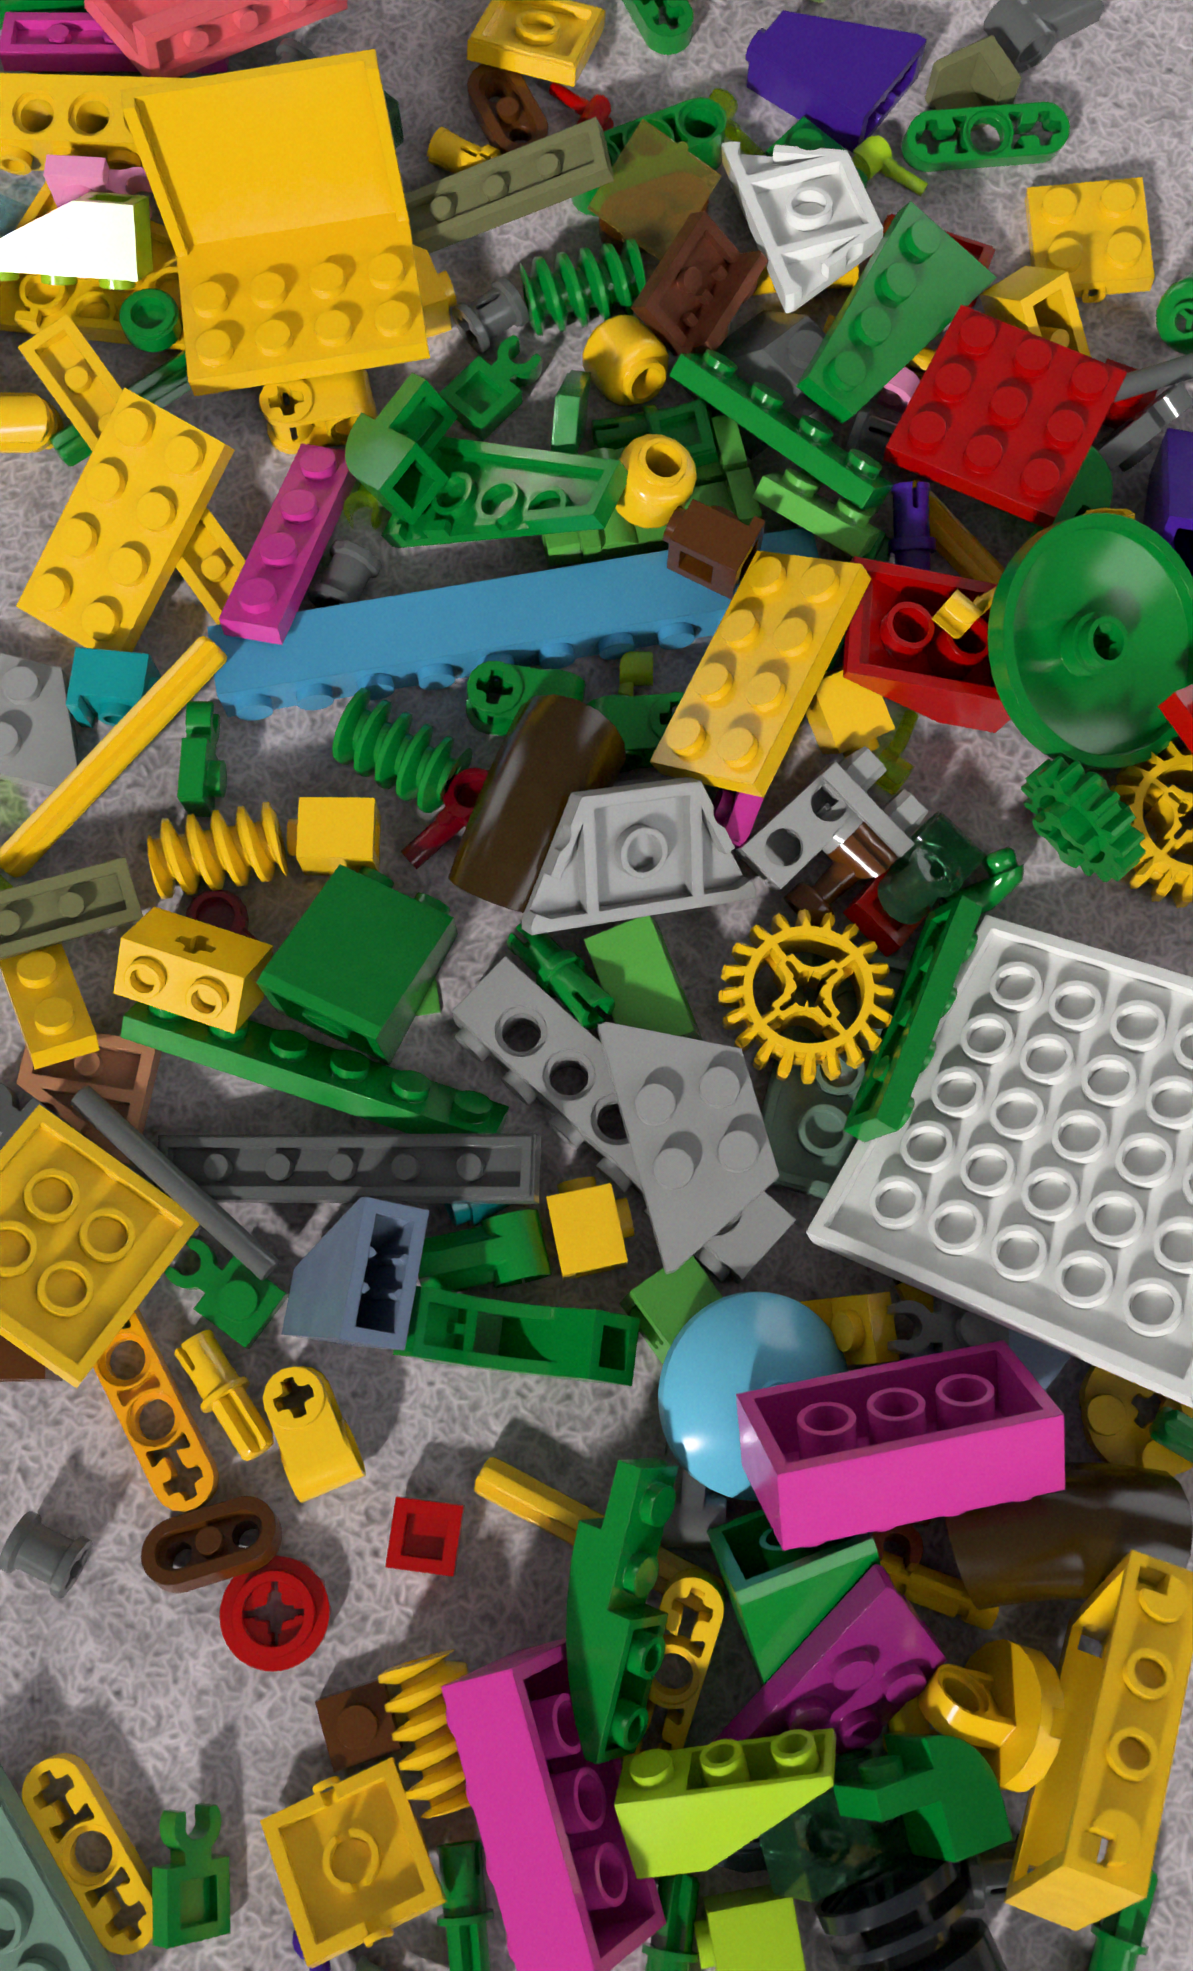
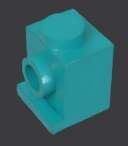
(108, 684)

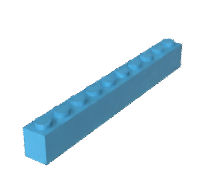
(451, 630)

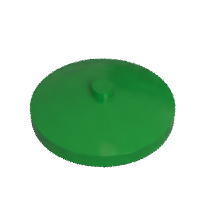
(1093, 639)

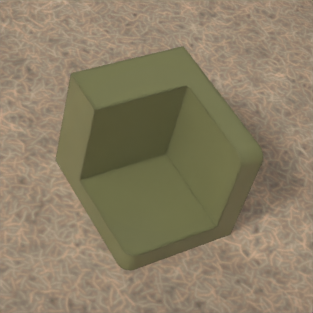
(973, 78)

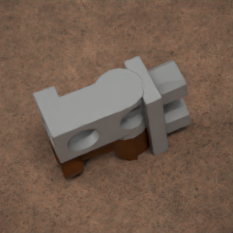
(842, 821)

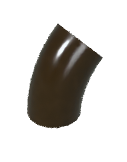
(545, 756)
(1070, 1537)

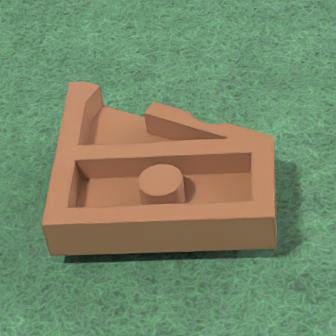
(119, 1073)

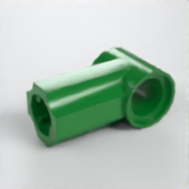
(494, 1253)

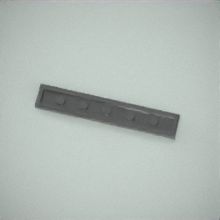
(361, 1165)

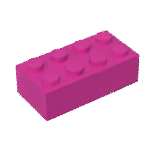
(899, 1443)
(547, 1817)

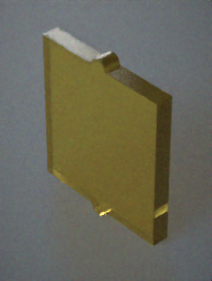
(654, 189)

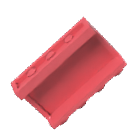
(187, 35)

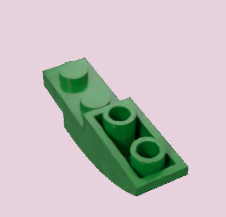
(610, 1629)

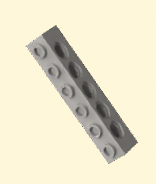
(512, 999)

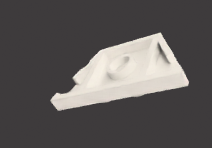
(804, 215)

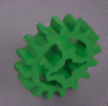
(1083, 819)

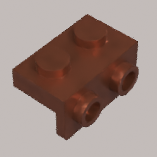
(698, 287)

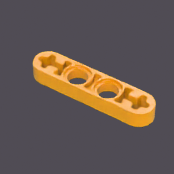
(128, 1401)

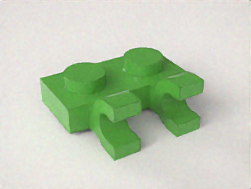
(797, 499)

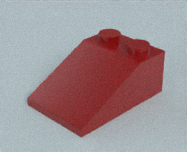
(911, 659)

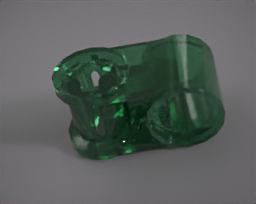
(928, 870)

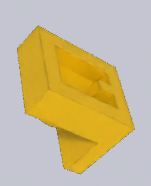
(859, 1325)

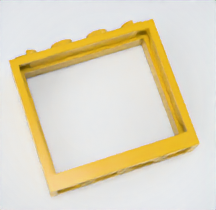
(1112, 1749)

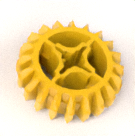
(1145, 788)
(789, 972)

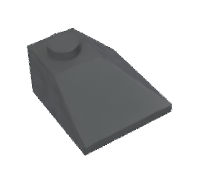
(774, 352)

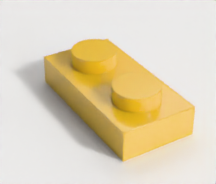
(48, 1006)

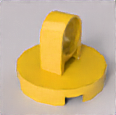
(1000, 1708)

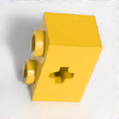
(191, 969)

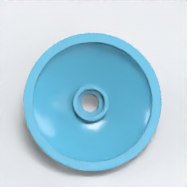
(728, 1350)

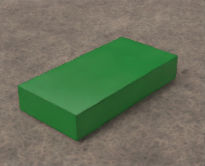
(571, 412)

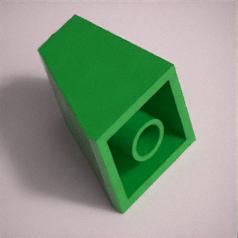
(360, 961)
(786, 1592)

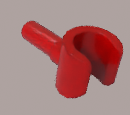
(597, 107)

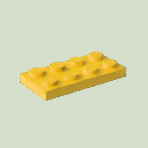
(125, 526)
(761, 671)

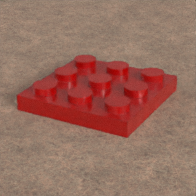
(1004, 416)

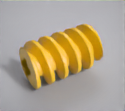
(216, 851)
(428, 1728)

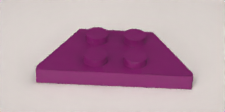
(848, 1671)

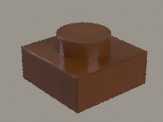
(357, 1724)

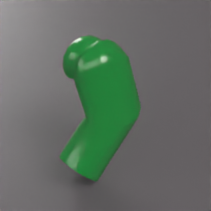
(1003, 878)

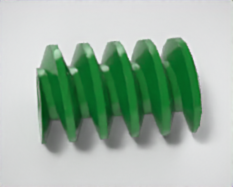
(583, 286)
(396, 754)

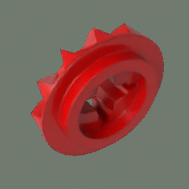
(252, 1637)

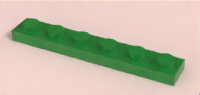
(319, 1073)

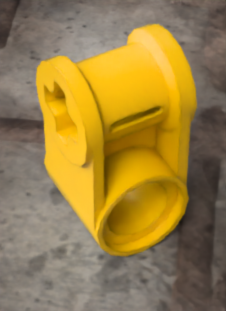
(319, 409)
(316, 1446)

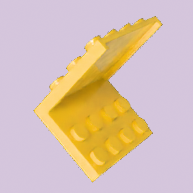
(283, 220)

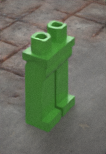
(718, 483)

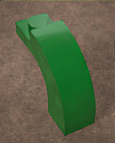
(521, 1337)

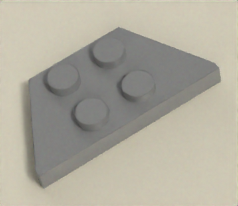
(35, 724)
(634, 857)
(689, 1133)

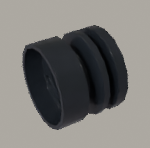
(909, 1921)

